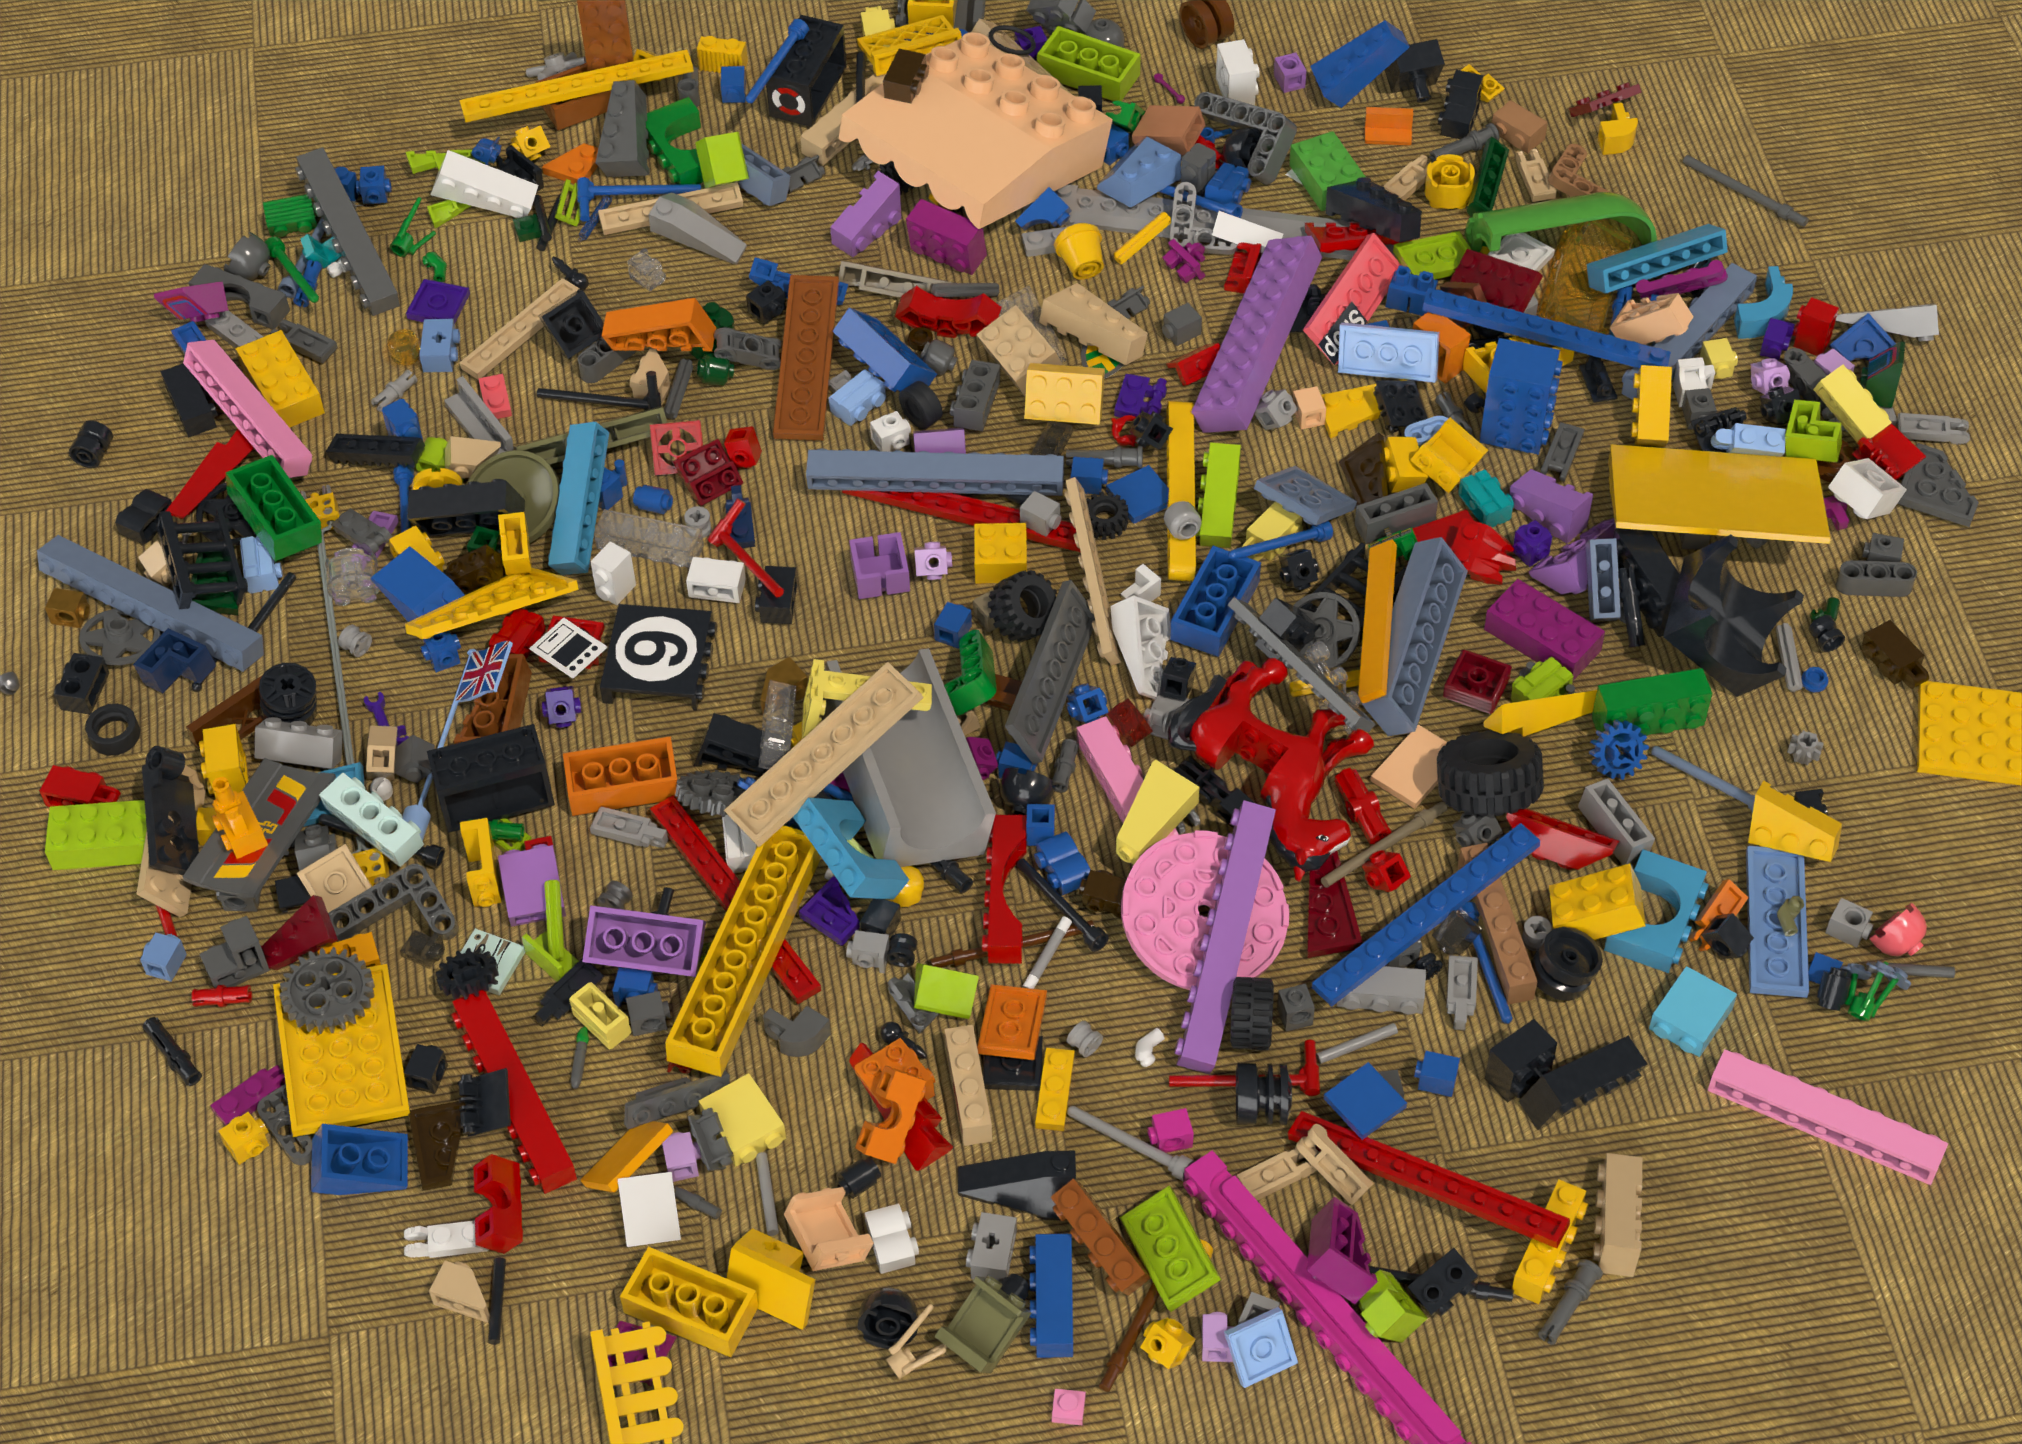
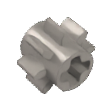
(1805, 747)

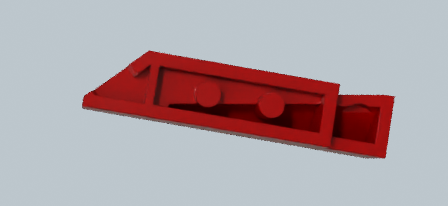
(210, 473)
(922, 1141)

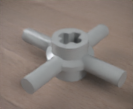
(555, 64)

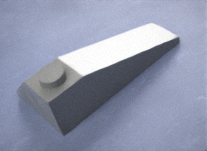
(693, 226)
(1910, 321)

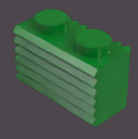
(289, 215)

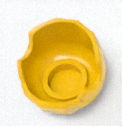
(912, 890)

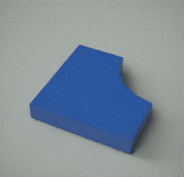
(1862, 340)

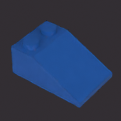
(415, 585)
(358, 1160)

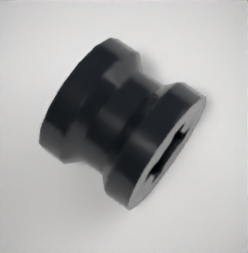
(902, 950)

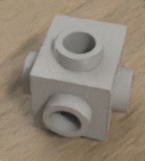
(1275, 409)

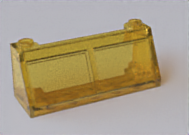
(1567, 288)

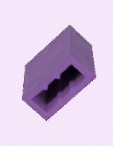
(523, 882)

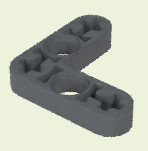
(281, 1117)

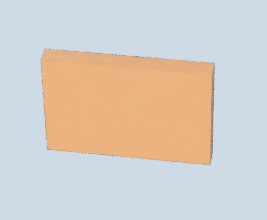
(1411, 767)

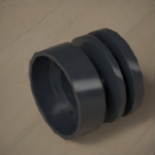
(288, 693)
(1262, 1094)

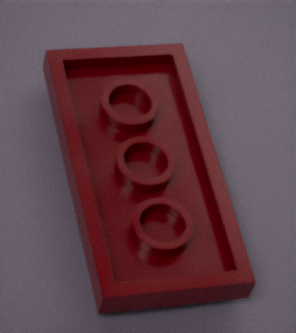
(1500, 280)

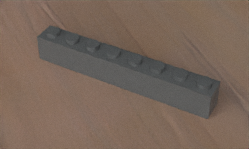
(347, 232)

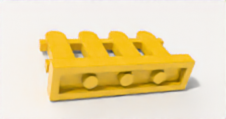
(623, 1374)

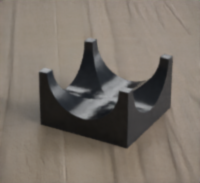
(1725, 622)

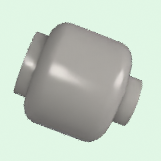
(1182, 520)

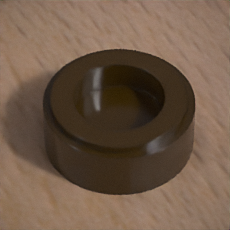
(918, 338)

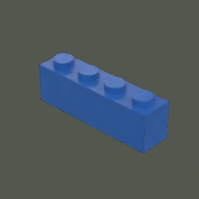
(1053, 1296)

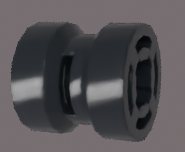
(1825, 631)

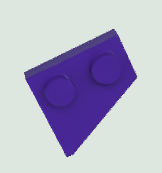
(831, 913)

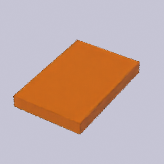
(1012, 1022)

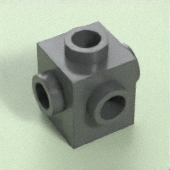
(1476, 829)

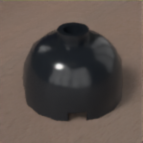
(1240, 147)
(1024, 789)
(886, 1317)

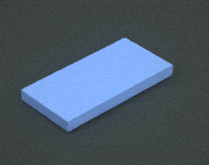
(1388, 352)

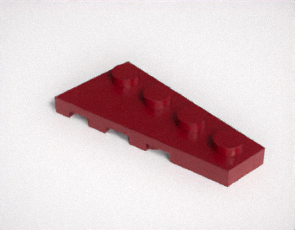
(1331, 914)

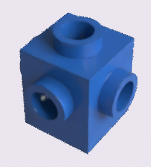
(373, 185)
(442, 650)
(1095, 703)

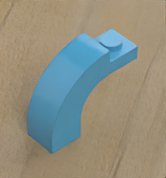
(1753, 318)

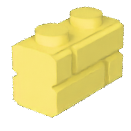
(600, 1015)

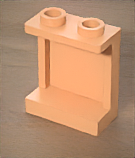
(826, 1230)

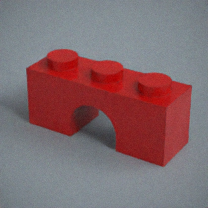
(501, 1184)

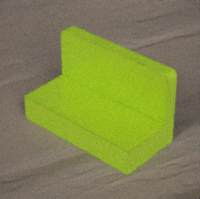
(538, 952)

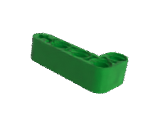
(978, 674)

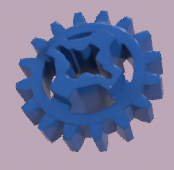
(1607, 755)

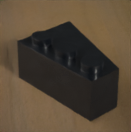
(731, 745)

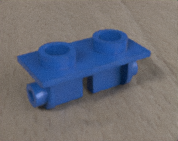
(487, 150)

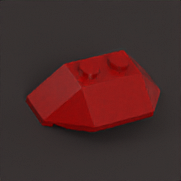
(1563, 842)

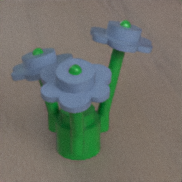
(1863, 1005)

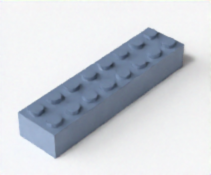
(1418, 633)

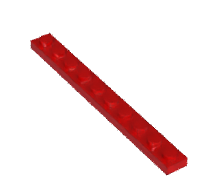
(969, 512)
(723, 885)
(1440, 1183)

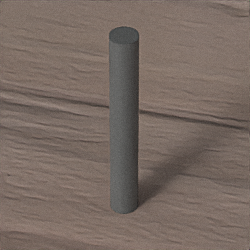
(1921, 970)

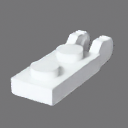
(442, 1240)

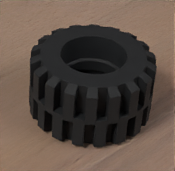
(1007, 609)
(1252, 1013)

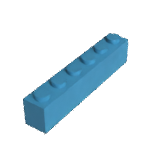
(1657, 258)
(578, 498)

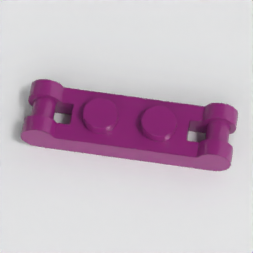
(1684, 282)

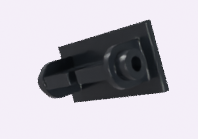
(1597, 380)

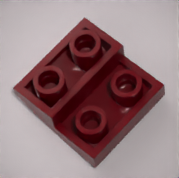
(707, 472)

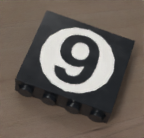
(658, 652)

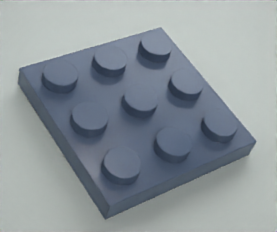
(1305, 495)

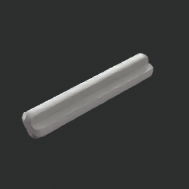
(1789, 657)

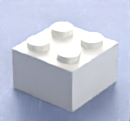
(1236, 71)
(1866, 488)

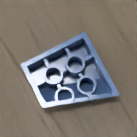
(1142, 172)

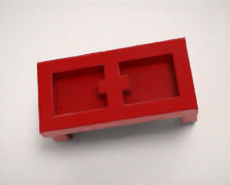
(1243, 267)

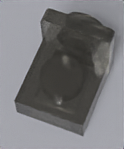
(423, 949)

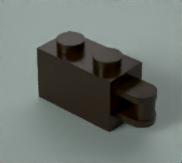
(1894, 655)

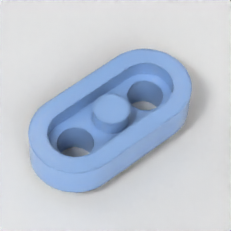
(1425, 429)

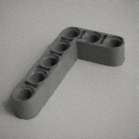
(1275, 128)
(384, 906)

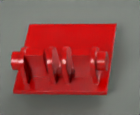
(1890, 451)

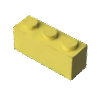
(1852, 404)

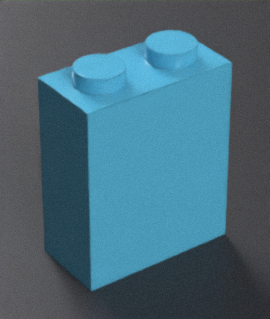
(1692, 1011)

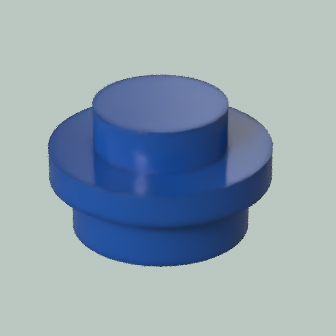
(1815, 679)

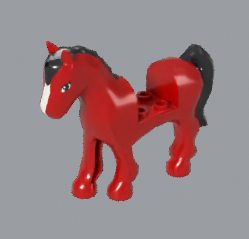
(1296, 766)

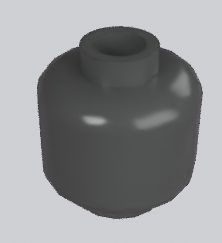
(939, 356)

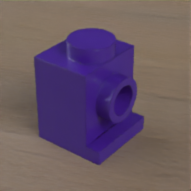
(1776, 338)

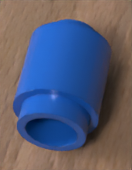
(652, 499)

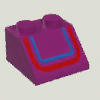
(195, 301)

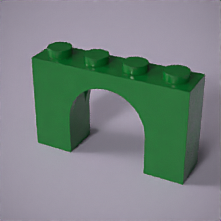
(665, 126)

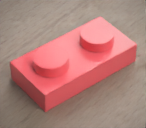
(495, 395)

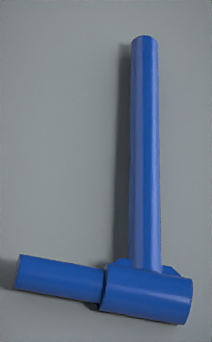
(587, 190)

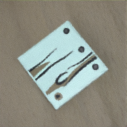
(505, 952)

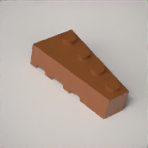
(502, 709)

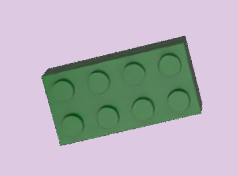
(273, 507)
(1655, 702)

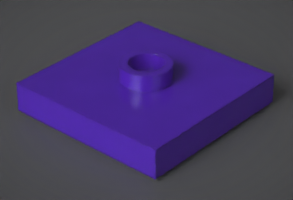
(437, 301)

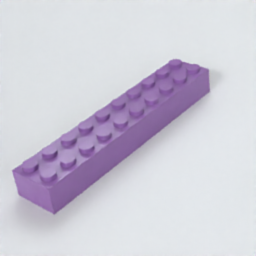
(1257, 335)

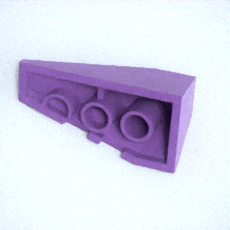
(1569, 569)

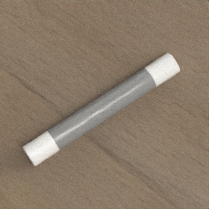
(1047, 953)

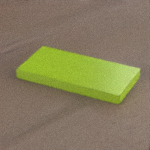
(1170, 1248)

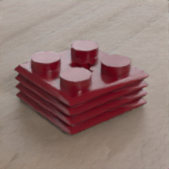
(1477, 681)

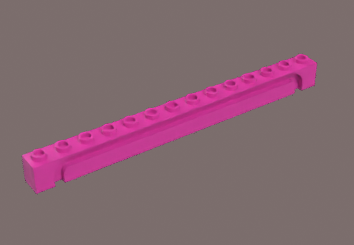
(1318, 1305)

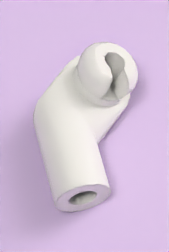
(1145, 1047)

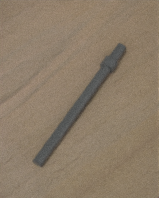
(1784, 211)

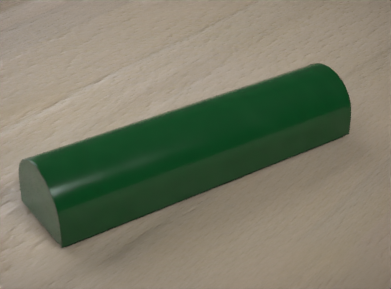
(1488, 177)

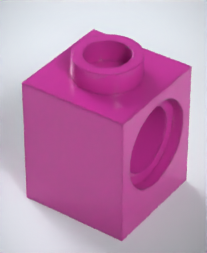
(1171, 1131)

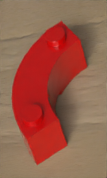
(946, 315)

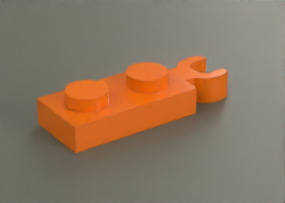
(1725, 900)

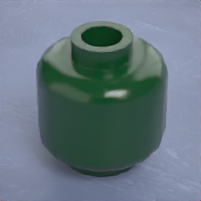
(714, 370)

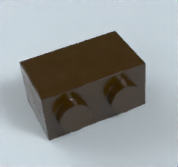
(905, 76)

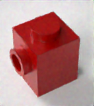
(743, 447)

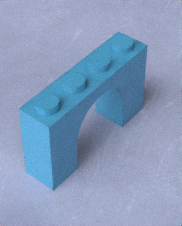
(828, 827)
(1681, 887)

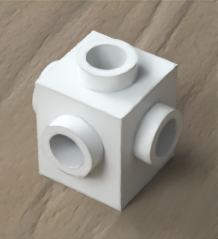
(890, 432)

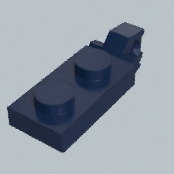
(742, 527)

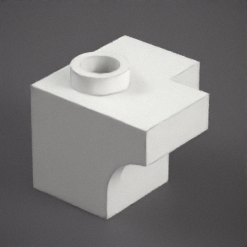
(1692, 375)

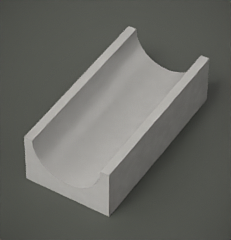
(921, 782)

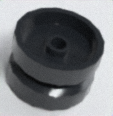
(1566, 963)

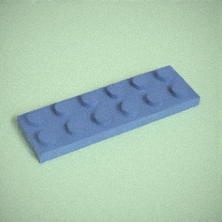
(1775, 961)

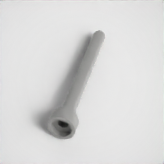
(1176, 1164)

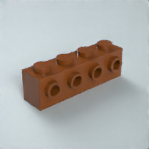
(1101, 1238)

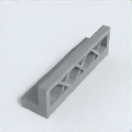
(476, 417)

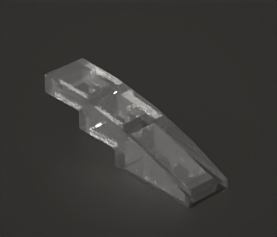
(777, 723)

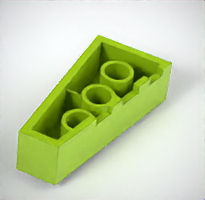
(1220, 494)

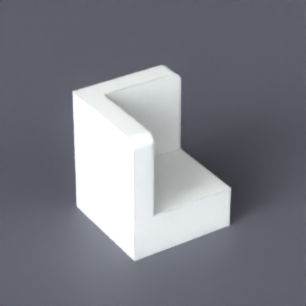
(1146, 585)

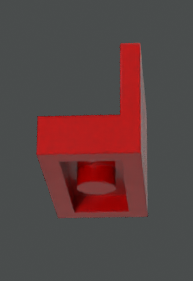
(1195, 363)

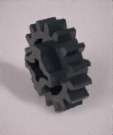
(467, 973)

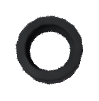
(105, 715)

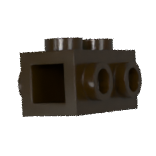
(475, 569)
(1102, 892)

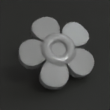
(861, 163)

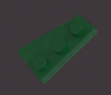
(217, 602)

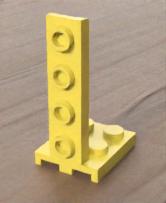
(839, 687)

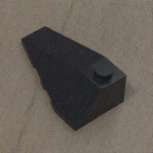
(1019, 1181)

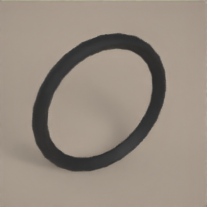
(1008, 50)

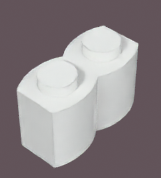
(891, 1239)

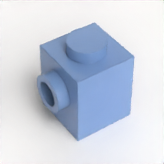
(163, 956)

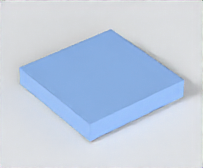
(1261, 1347)

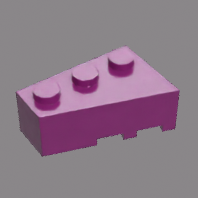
(1338, 1252)

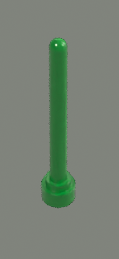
(277, 250)

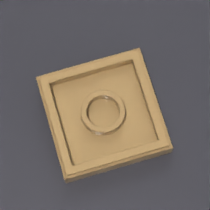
(335, 878)

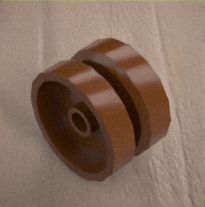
(1206, 21)

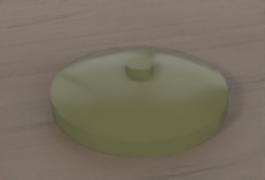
(531, 479)

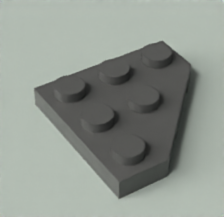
(1938, 489)

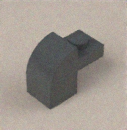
(798, 1037)

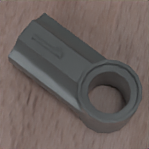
(689, 86)

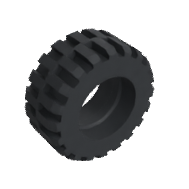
(1490, 773)

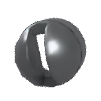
(9, 683)

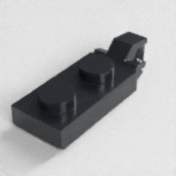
(556, 999)

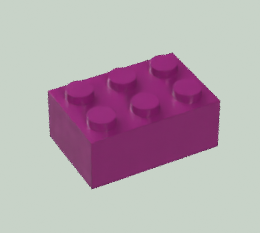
(945, 237)

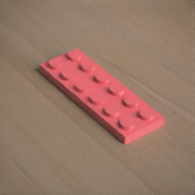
(1361, 282)

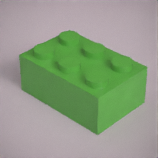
(1322, 164)

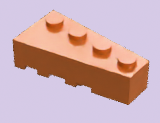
(660, 326)

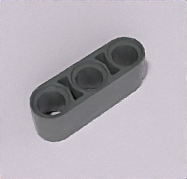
(600, 360)
(1876, 578)

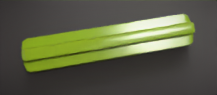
(554, 919)

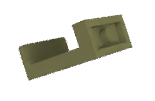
(985, 1324)

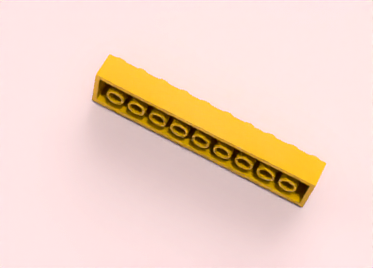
(742, 952)

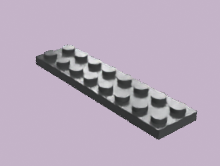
(1051, 672)

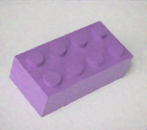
(644, 941)

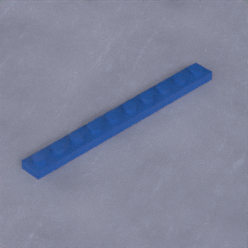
(1543, 330)
(1425, 914)

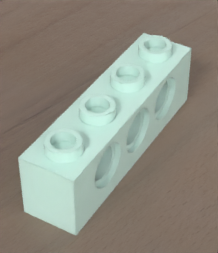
(397, 846)

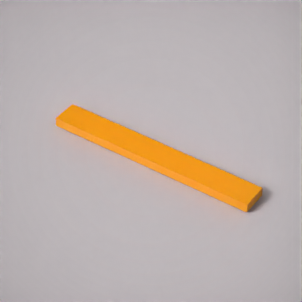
(1377, 621)

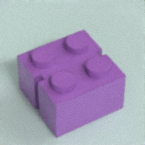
(879, 573)

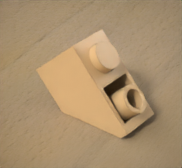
(638, 380)
(381, 752)

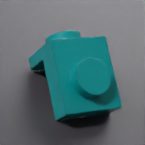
(320, 252)

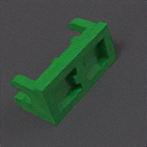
(1128, 117)

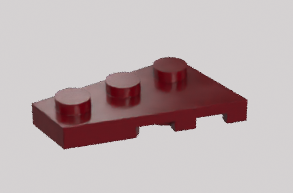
(301, 933)

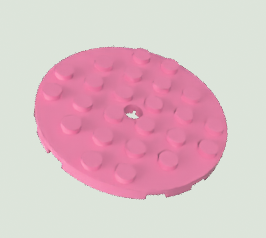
(1164, 900)

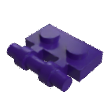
(1133, 395)

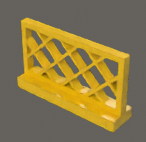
(882, 56)

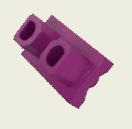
(1188, 258)

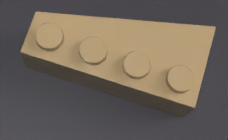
(1094, 323)
(1620, 1214)

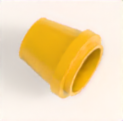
(1081, 250)

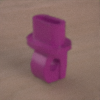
(1836, 511)

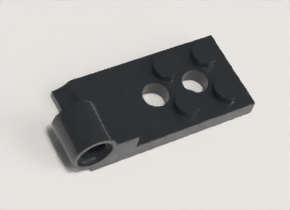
(173, 795)

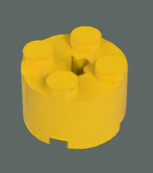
(1449, 182)

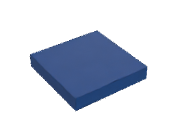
(1143, 493)
(1365, 1100)

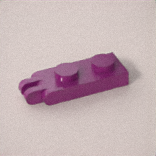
(248, 1094)

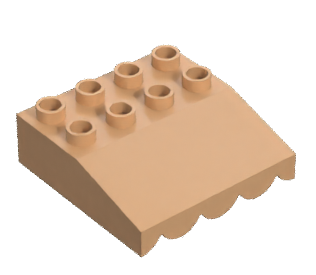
(982, 131)

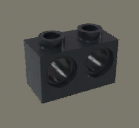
(81, 683)

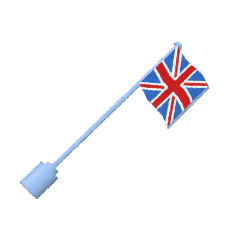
(479, 677)

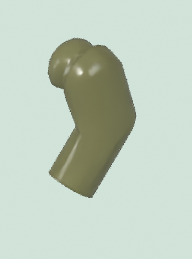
(1787, 914)

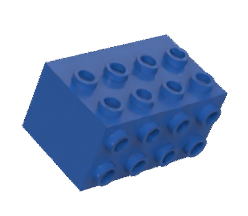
(1520, 396)

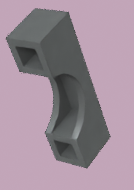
(266, 304)

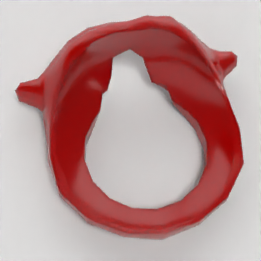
(1117, 425)

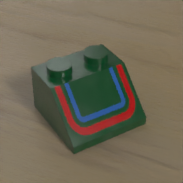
(1883, 374)

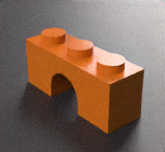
(887, 1138)

